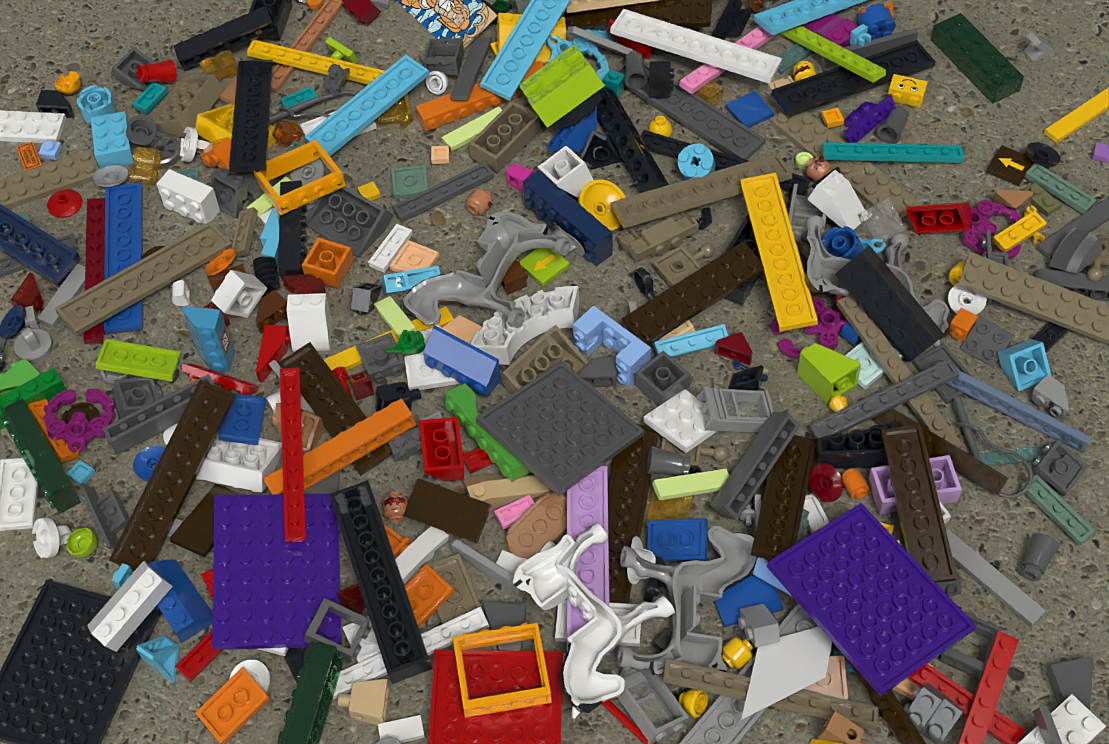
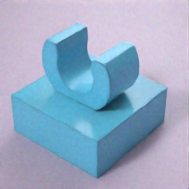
(860, 35)

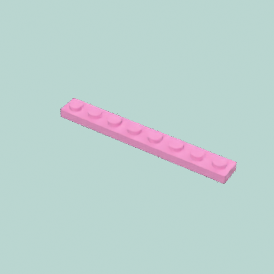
(707, 72)

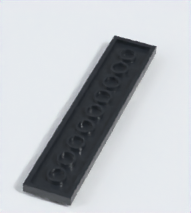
(841, 82)
(251, 116)

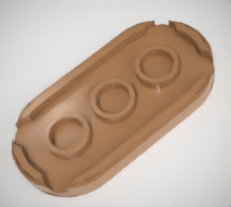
(538, 526)

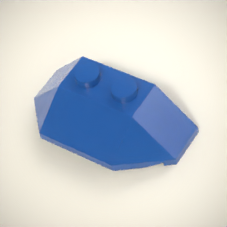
(574, 136)

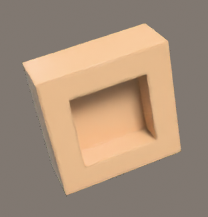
(440, 154)

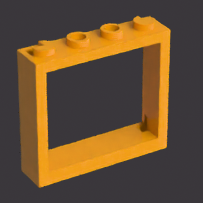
(308, 192)
(509, 700)

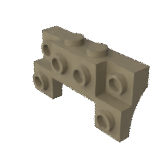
(659, 237)

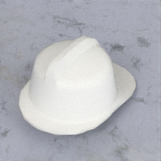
(643, 553)

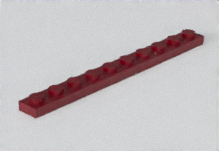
(95, 258)

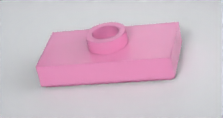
(510, 513)

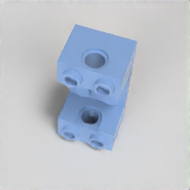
(598, 328)

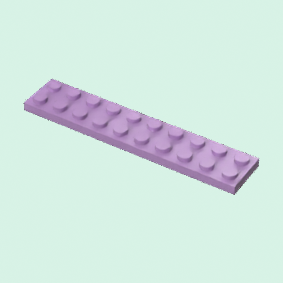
(585, 507)

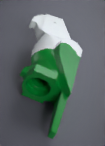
(411, 342)

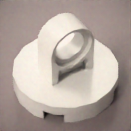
(191, 144)
(49, 537)

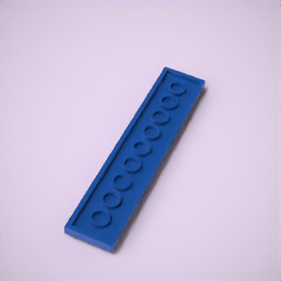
(123, 246)

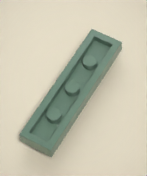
(1060, 188)
(1059, 511)

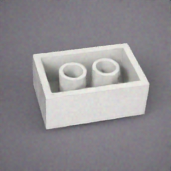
(188, 197)

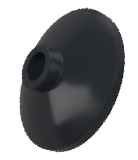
(1042, 154)

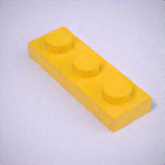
(1019, 231)

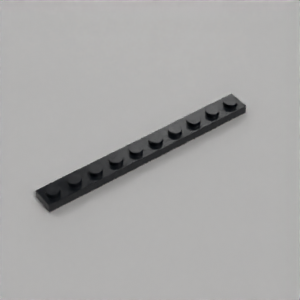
(672, 148)

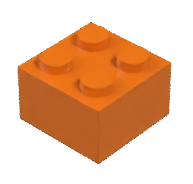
(328, 262)

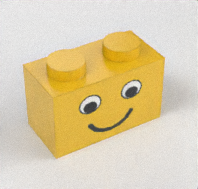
(907, 90)

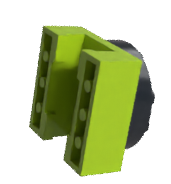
(564, 90)

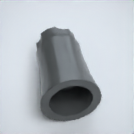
(635, 71)
(892, 127)
(667, 462)
(1038, 556)

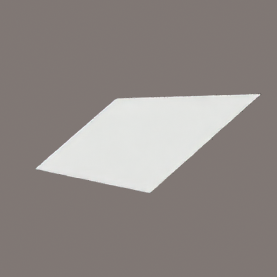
(787, 668)

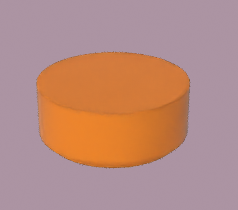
(314, 4)

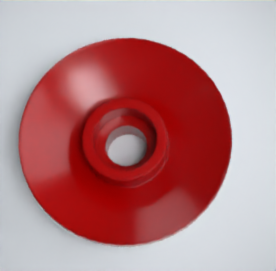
(64, 203)

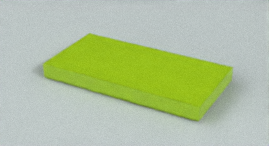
(138, 360)

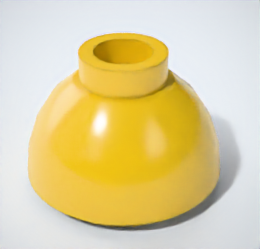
(661, 126)
(694, 702)

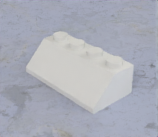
(129, 607)

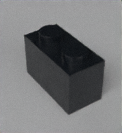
(660, 79)

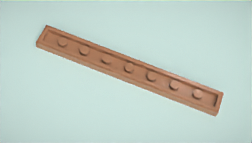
(307, 39)

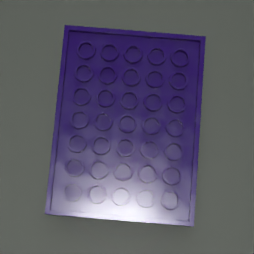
(271, 587)
(871, 598)

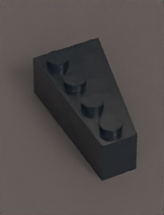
(854, 449)

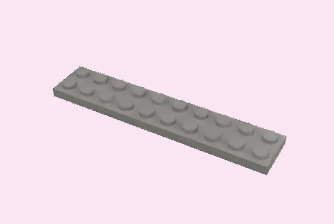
(723, 719)

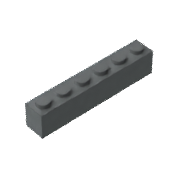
(151, 418)
(755, 465)

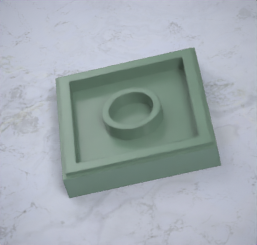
(409, 181)

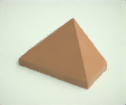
(1013, 198)
(311, 430)

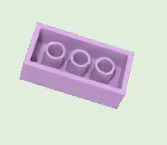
(945, 480)

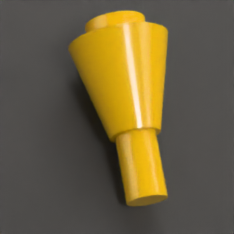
(838, 403)

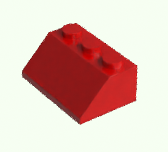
(940, 217)
(442, 448)

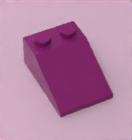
(832, 28)

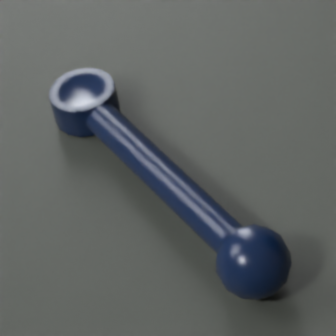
(736, 363)

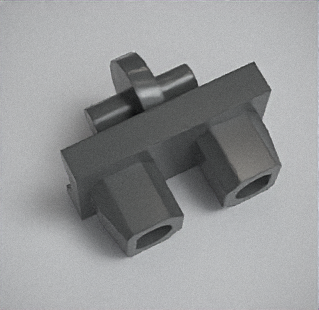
(336, 79)

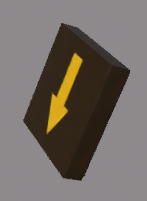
(1010, 165)

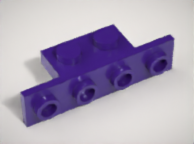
(867, 118)

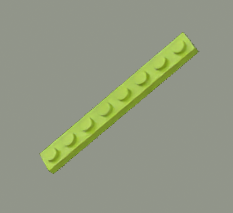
(835, 53)

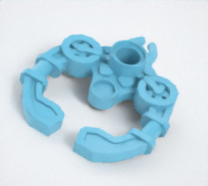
(584, 47)

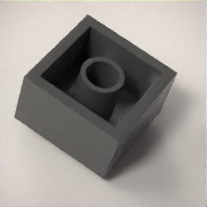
(662, 378)

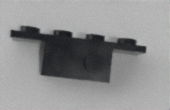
(732, 20)

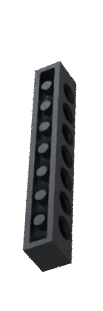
(629, 143)

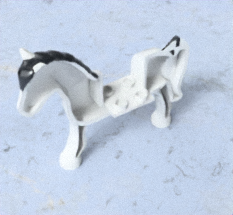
(554, 580)

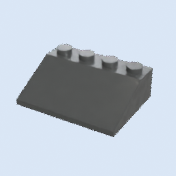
(349, 219)

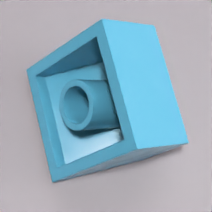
(1025, 364)

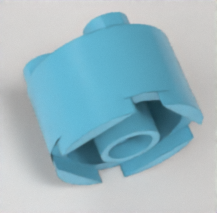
(95, 102)
(693, 154)

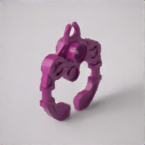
(980, 224)
(827, 331)
(78, 429)

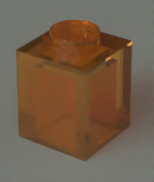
(287, 132)

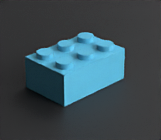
(110, 140)

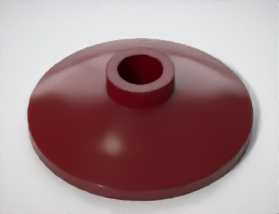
(825, 482)

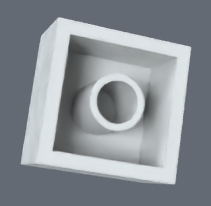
(239, 294)

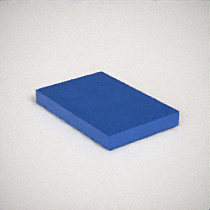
(244, 420)
(678, 539)
(746, 594)

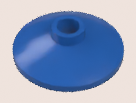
(146, 460)

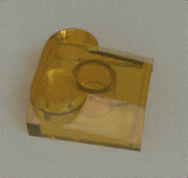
(398, 113)

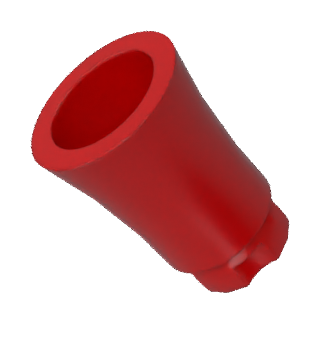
(157, 72)

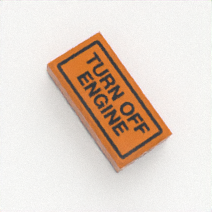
(29, 156)

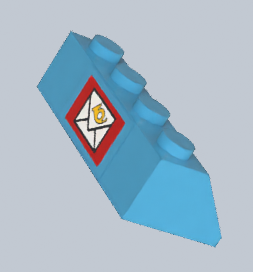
(210, 337)

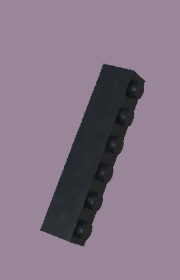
(225, 37)
(292, 235)

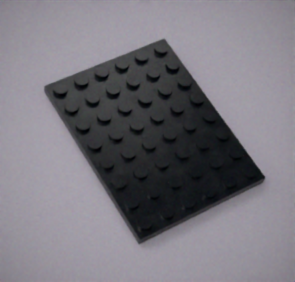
(60, 677)

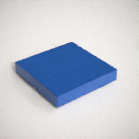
(750, 109)

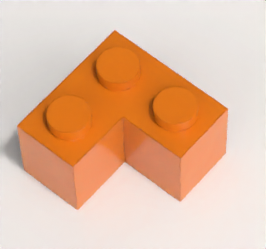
(217, 154)

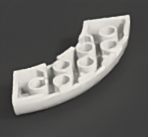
(541, 314)

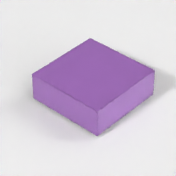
(1101, 152)

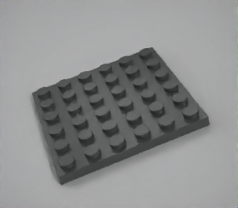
(560, 427)

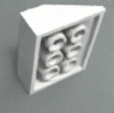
(241, 463)

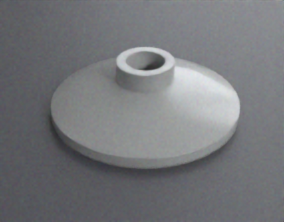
(316, 169)
(110, 176)

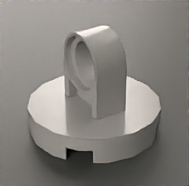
(33, 345)

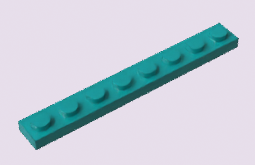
(892, 152)

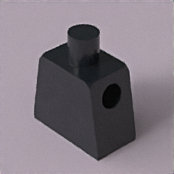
(393, 392)

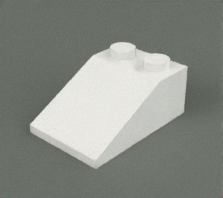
(837, 200)

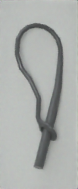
(289, 112)
(968, 428)

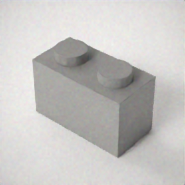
(759, 625)

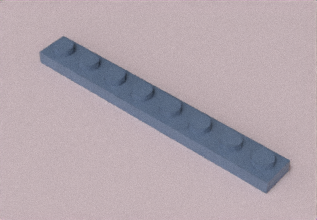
(1021, 411)

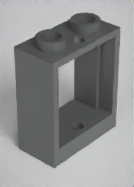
(447, 65)
(329, 606)
(964, 662)

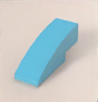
(270, 237)
(407, 279)

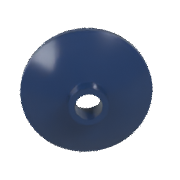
(12, 322)

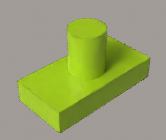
(340, 51)

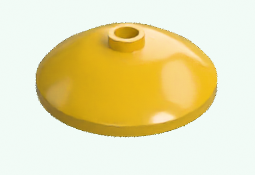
(600, 195)

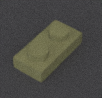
(1043, 200)

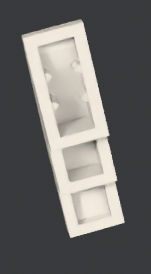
(420, 552)

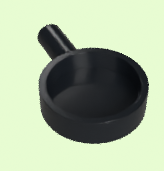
(644, 282)

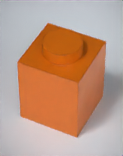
(962, 324)

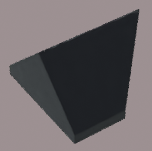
(599, 151)

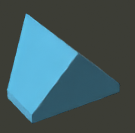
(160, 655)

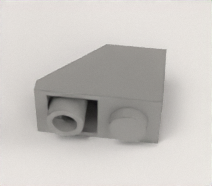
(1052, 397)

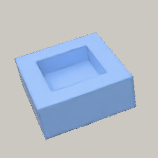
(50, 150)

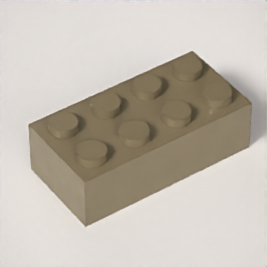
(504, 136)

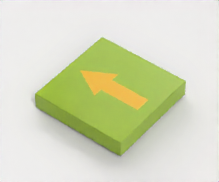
(544, 265)

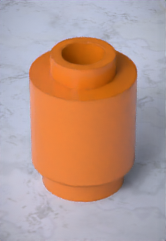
(855, 483)

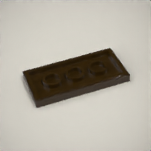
(447, 510)
(197, 529)

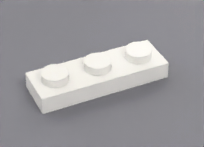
(390, 248)

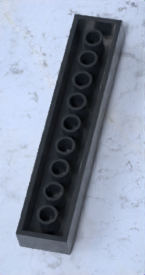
(380, 582)

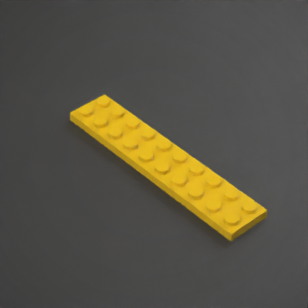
(778, 252)

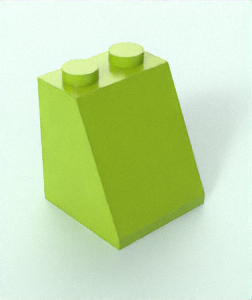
(827, 371)

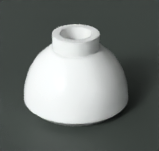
(437, 82)

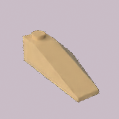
(501, 491)

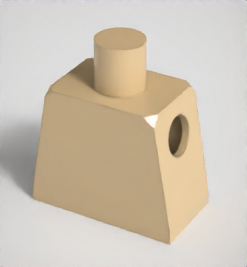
(367, 701)

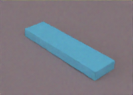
(691, 342)

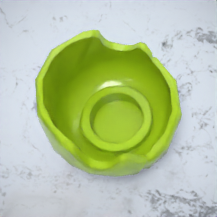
(82, 543)

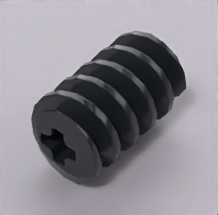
(267, 273)

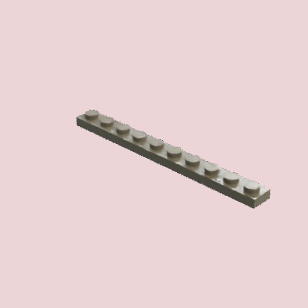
(894, 367)
(737, 687)

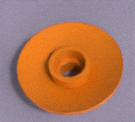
(221, 262)

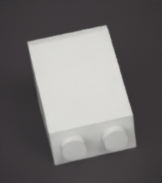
(567, 171)
(309, 321)

